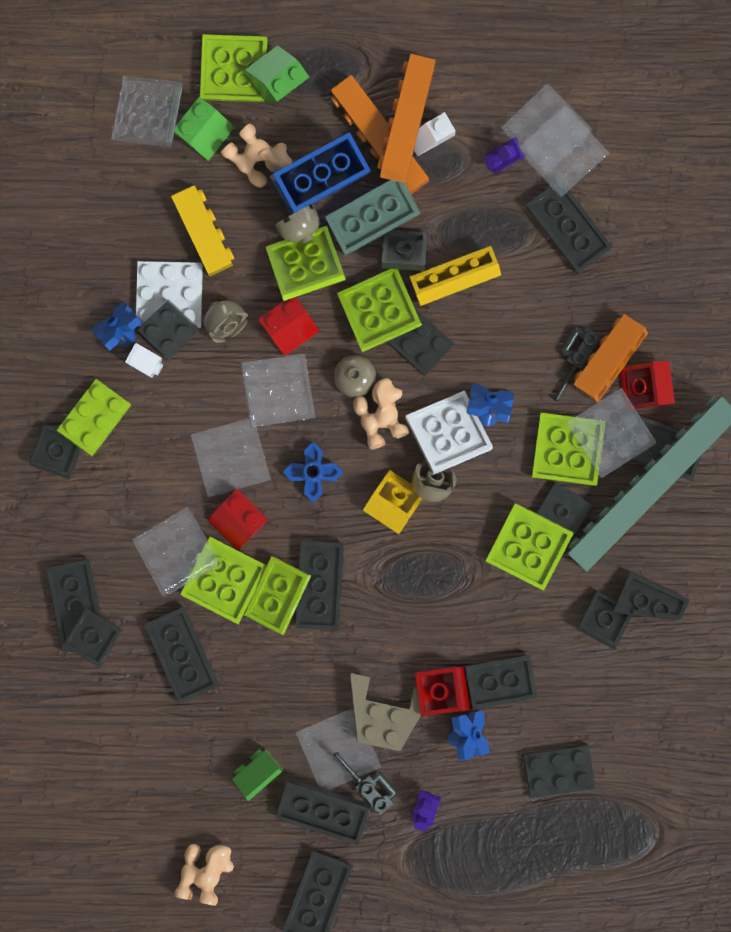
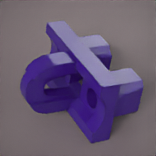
(504, 156)
(425, 810)

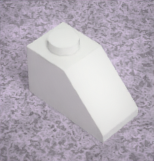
(433, 134)
(144, 361)

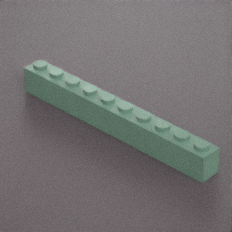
(652, 484)

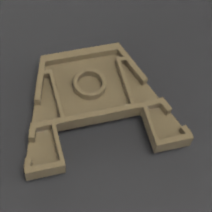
(378, 722)

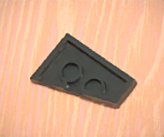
(649, 600)

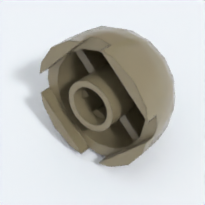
(299, 225)
(224, 319)
(354, 376)
(432, 487)

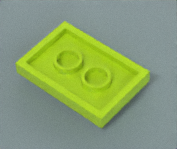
(94, 417)
(277, 595)

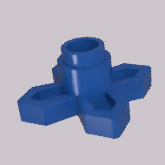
(118, 328)
(490, 406)
(313, 459)
(467, 735)

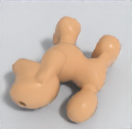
(255, 151)
(386, 415)
(205, 878)

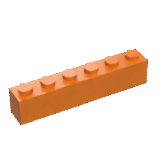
(407, 119)
(371, 125)

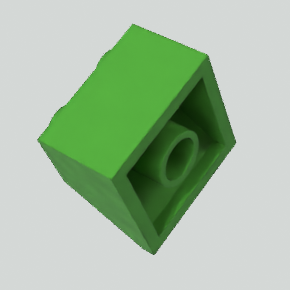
(276, 74)
(203, 129)
(257, 774)

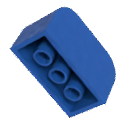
(320, 173)

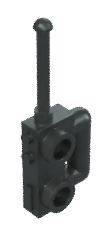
(578, 358)
(366, 787)

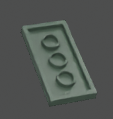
(372, 215)

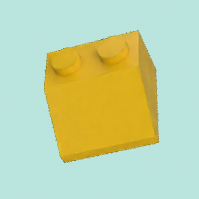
(393, 502)

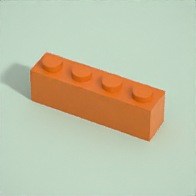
(610, 358)

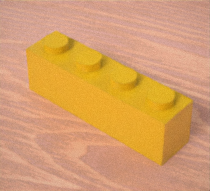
(202, 231)
(455, 275)

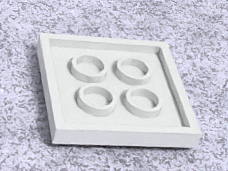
(173, 281)
(448, 433)

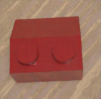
(289, 325)
(648, 384)
(238, 519)
(442, 691)

